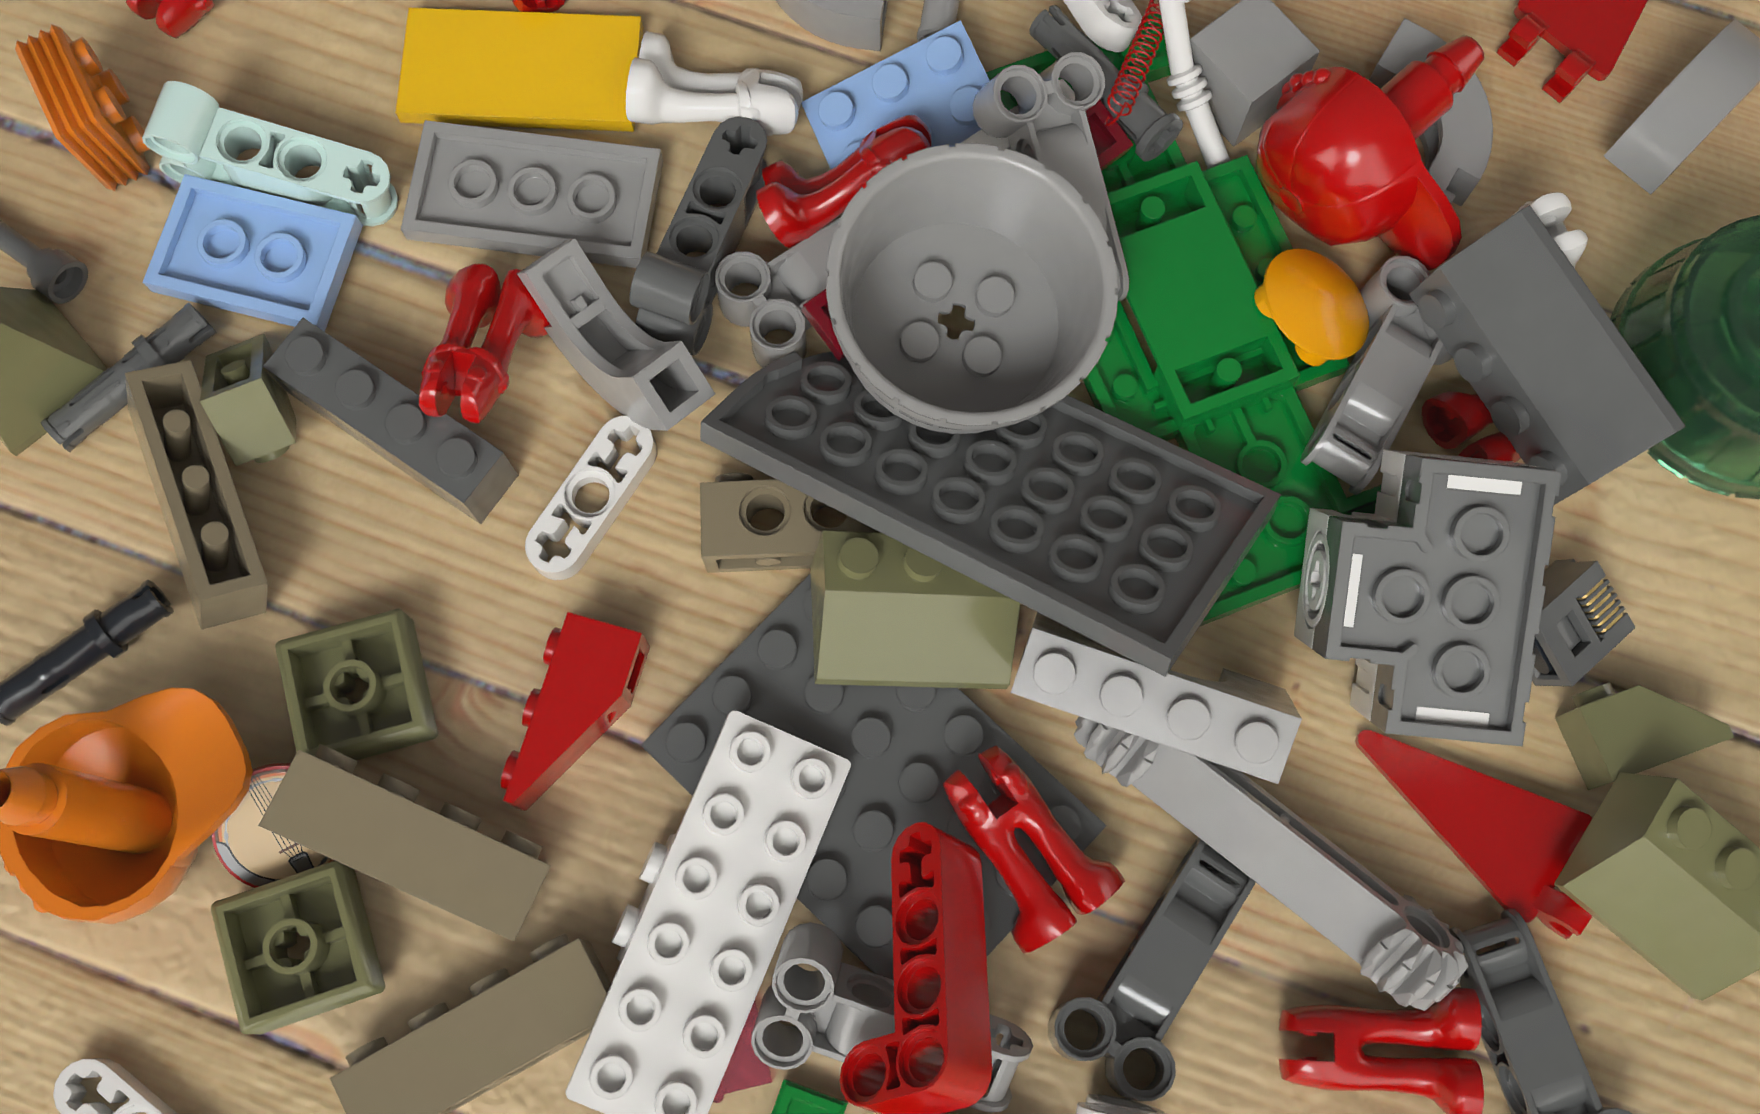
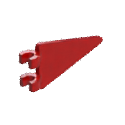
(1584, 31)
(1497, 830)

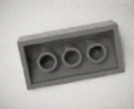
(1544, 354)

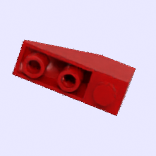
(583, 694)

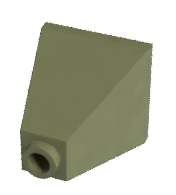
(40, 365)

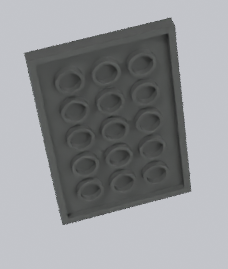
(899, 755)

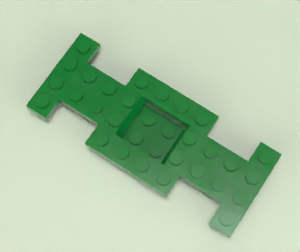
(1223, 368)

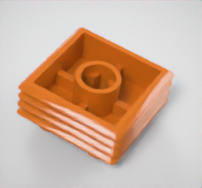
(84, 106)

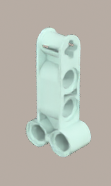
(206, 140)

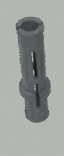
(108, 391)

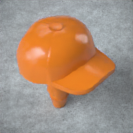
(117, 801)

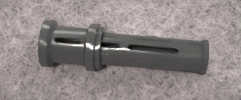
(1148, 123)

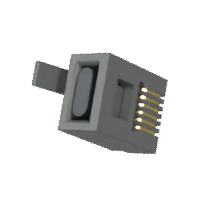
(1576, 623)

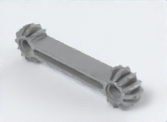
(1386, 933)

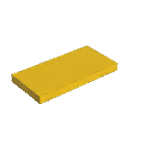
(517, 69)

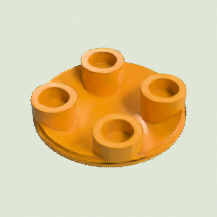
(1314, 306)

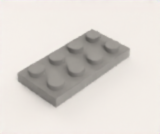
(532, 193)

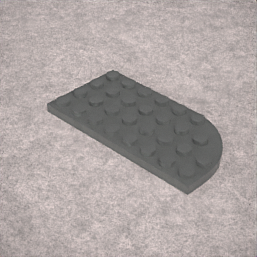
(1049, 511)

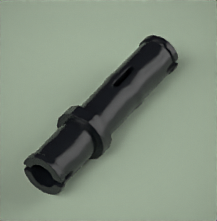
(99, 637)

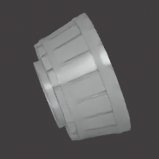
(981, 236)

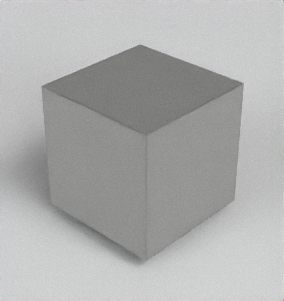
(1247, 62)

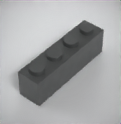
(390, 421)

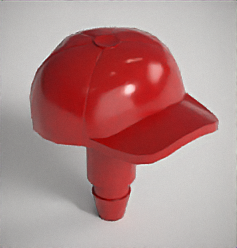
(1347, 157)

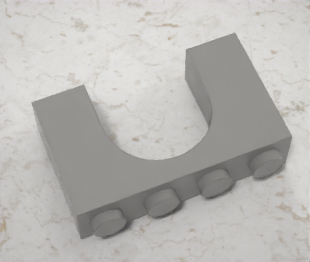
(1224, 721)

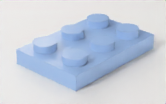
(927, 80)
(253, 253)

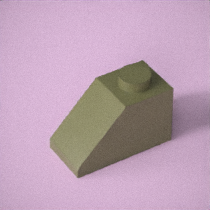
(247, 402)
(1633, 732)

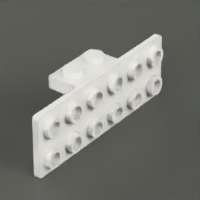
(708, 923)

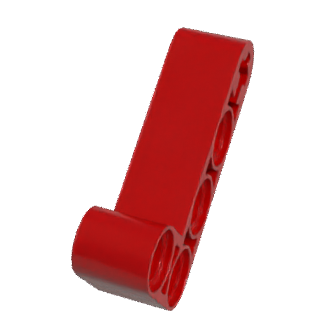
(941, 996)

